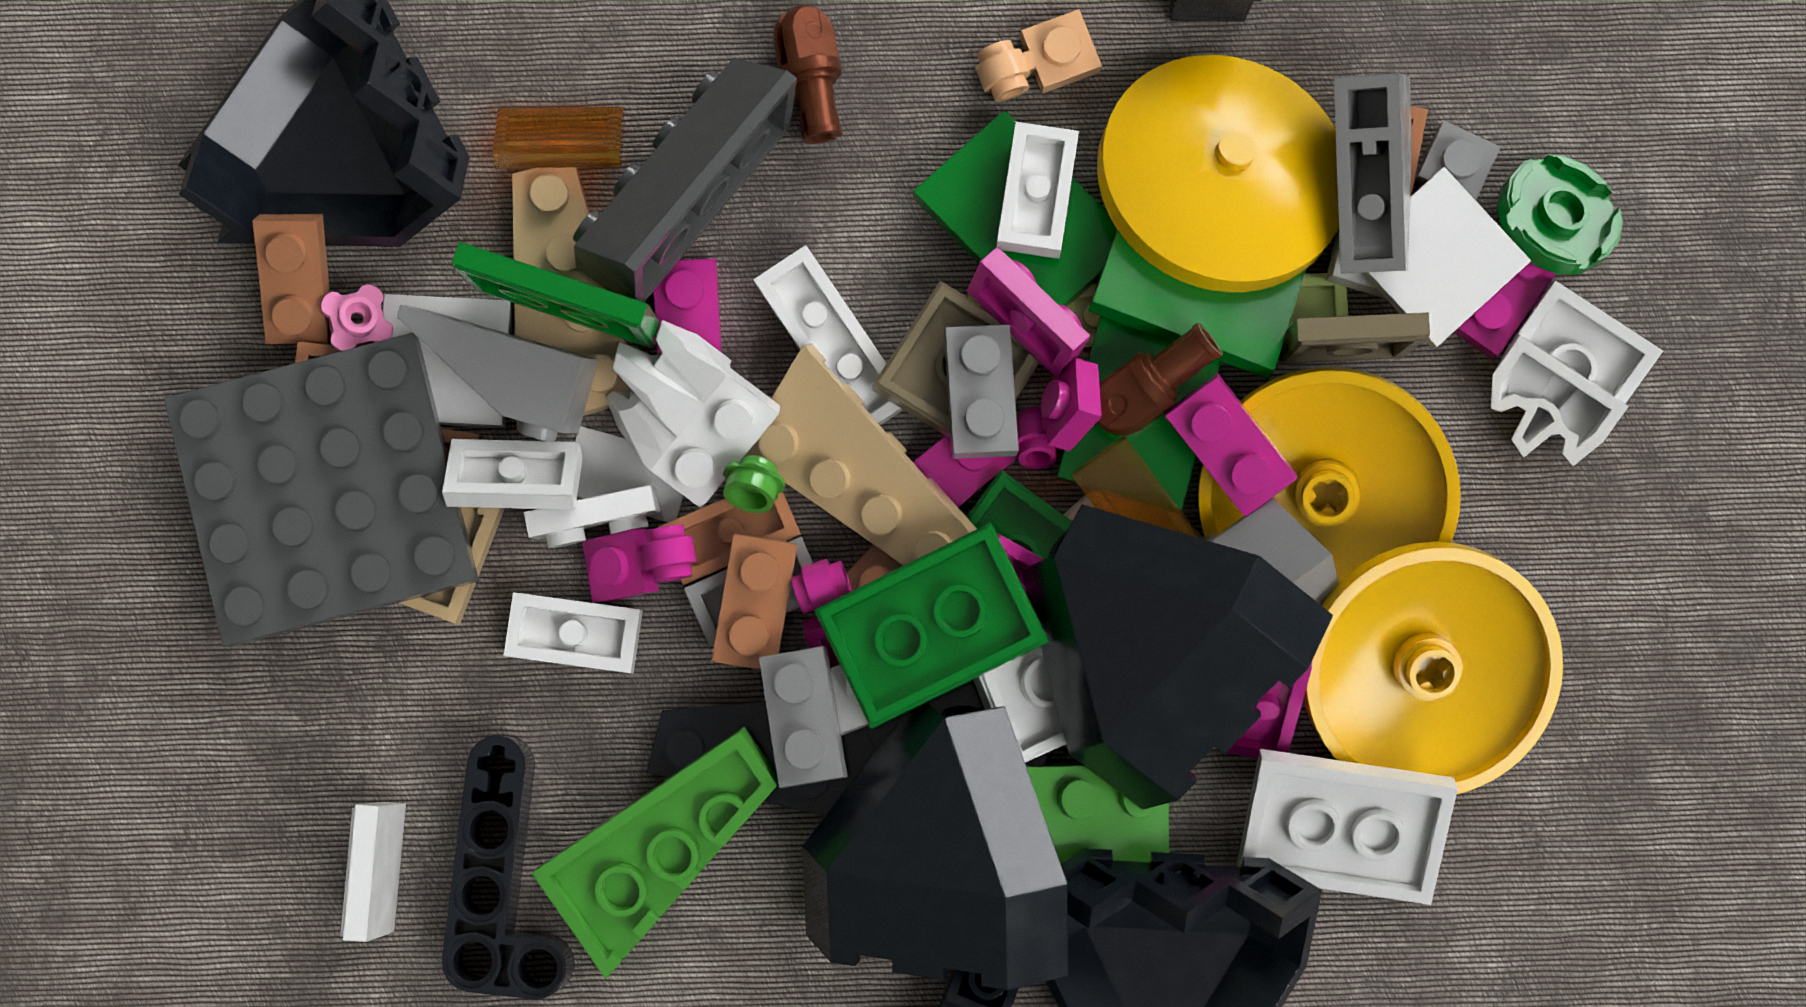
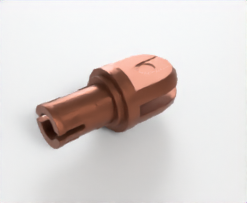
(809, 51)
(1148, 383)

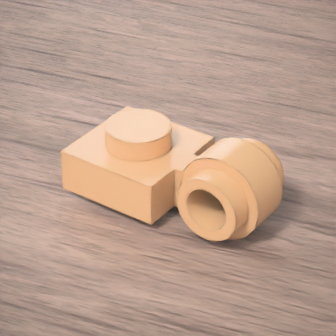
(1054, 52)

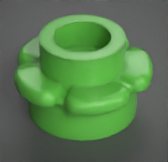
(752, 484)

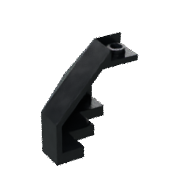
(331, 128)
(1162, 647)
(940, 858)
(1183, 932)

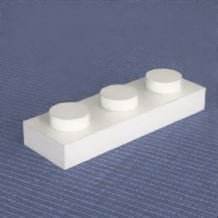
(818, 315)

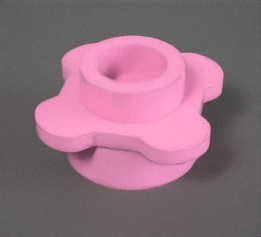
(364, 302)

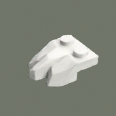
(1569, 373)
(687, 411)

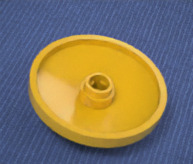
(1221, 173)
(1364, 460)
(1435, 664)

